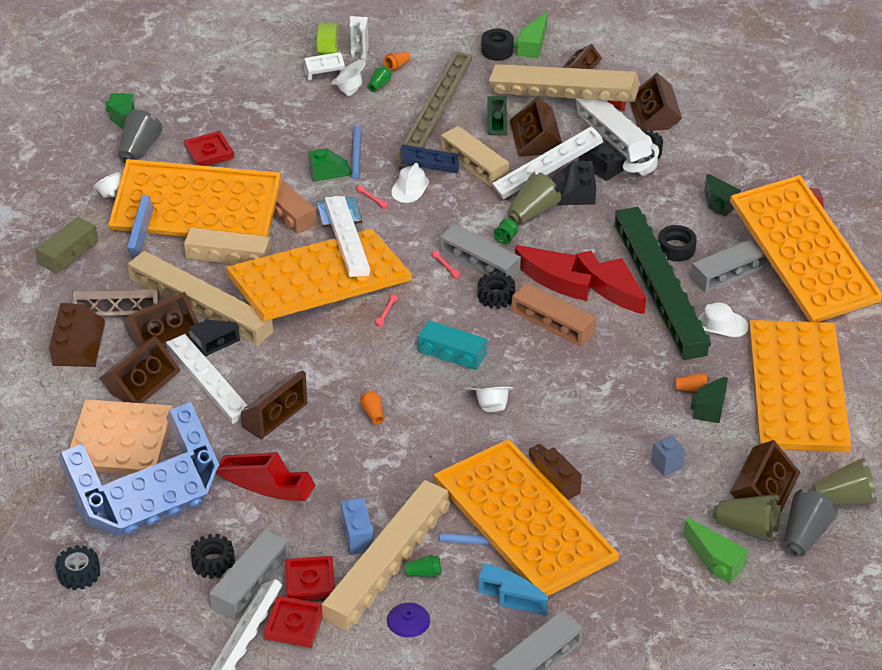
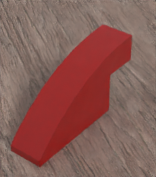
(554, 271)
(612, 281)
(266, 476)

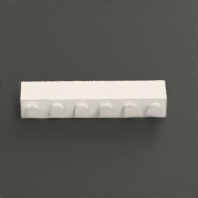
(615, 128)

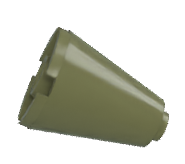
(533, 198)
(848, 485)
(750, 515)

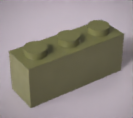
(66, 245)

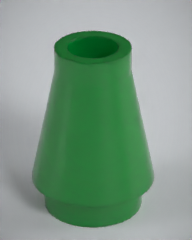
(380, 77)
(424, 567)

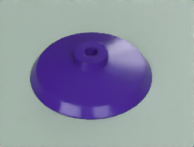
(408, 620)

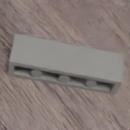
(478, 252)
(728, 265)
(248, 574)
(543, 646)

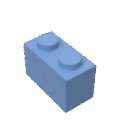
(356, 525)

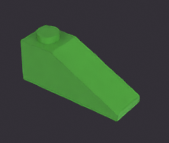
(532, 37)
(717, 552)

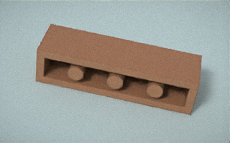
(294, 209)
(554, 314)

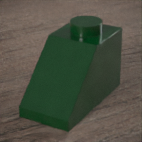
(497, 115)
(718, 195)
(710, 401)

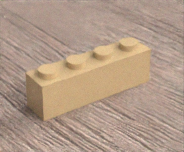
(474, 155)
(225, 246)

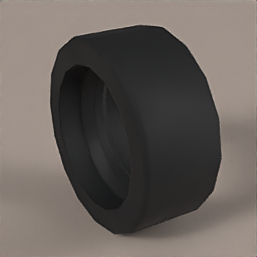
(680, 233)

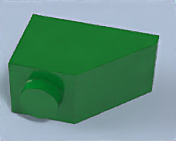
(119, 106)
(327, 165)

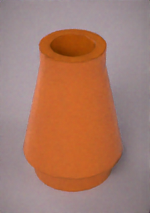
(396, 60)
(691, 382)
(372, 406)

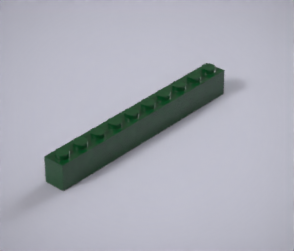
(662, 284)

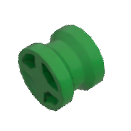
(505, 231)

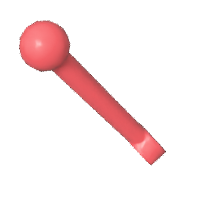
(383, 204)
(455, 273)
(380, 321)

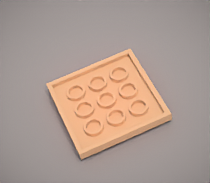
(122, 435)

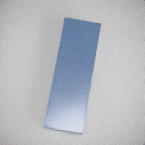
(140, 226)

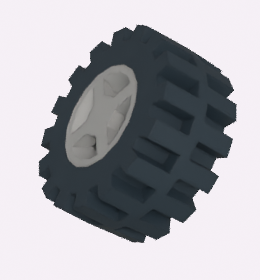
(68, 567)

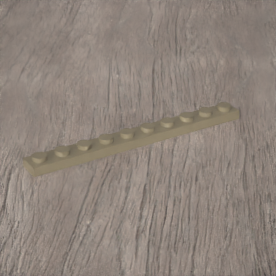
(436, 103)

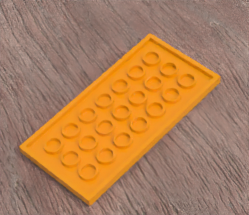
(196, 198)
(806, 249)
(314, 276)
(799, 385)
(526, 518)

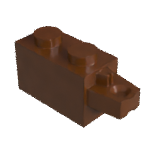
(557, 470)

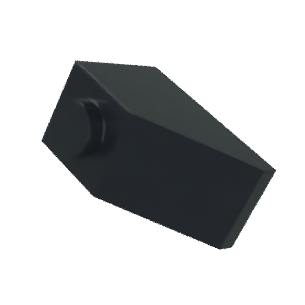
(213, 335)

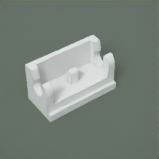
(358, 35)
(323, 64)

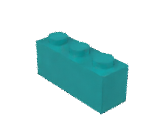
(452, 345)

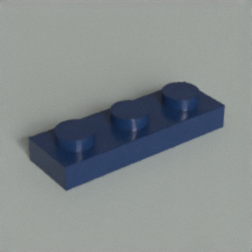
(429, 158)

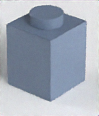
(668, 455)

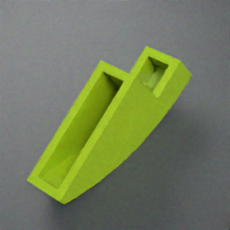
(327, 38)

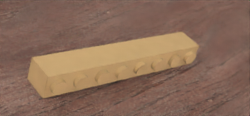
(565, 82)
(204, 298)
(385, 556)

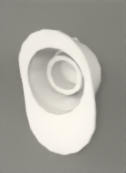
(350, 78)
(644, 165)
(410, 184)
(109, 185)
(721, 320)
(493, 398)

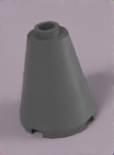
(138, 134)
(807, 521)

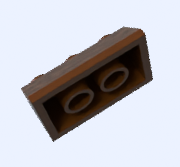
(656, 105)
(535, 129)
(164, 320)
(76, 336)
(140, 372)
(275, 405)
(766, 473)

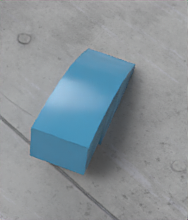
(512, 590)

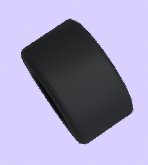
(497, 44)

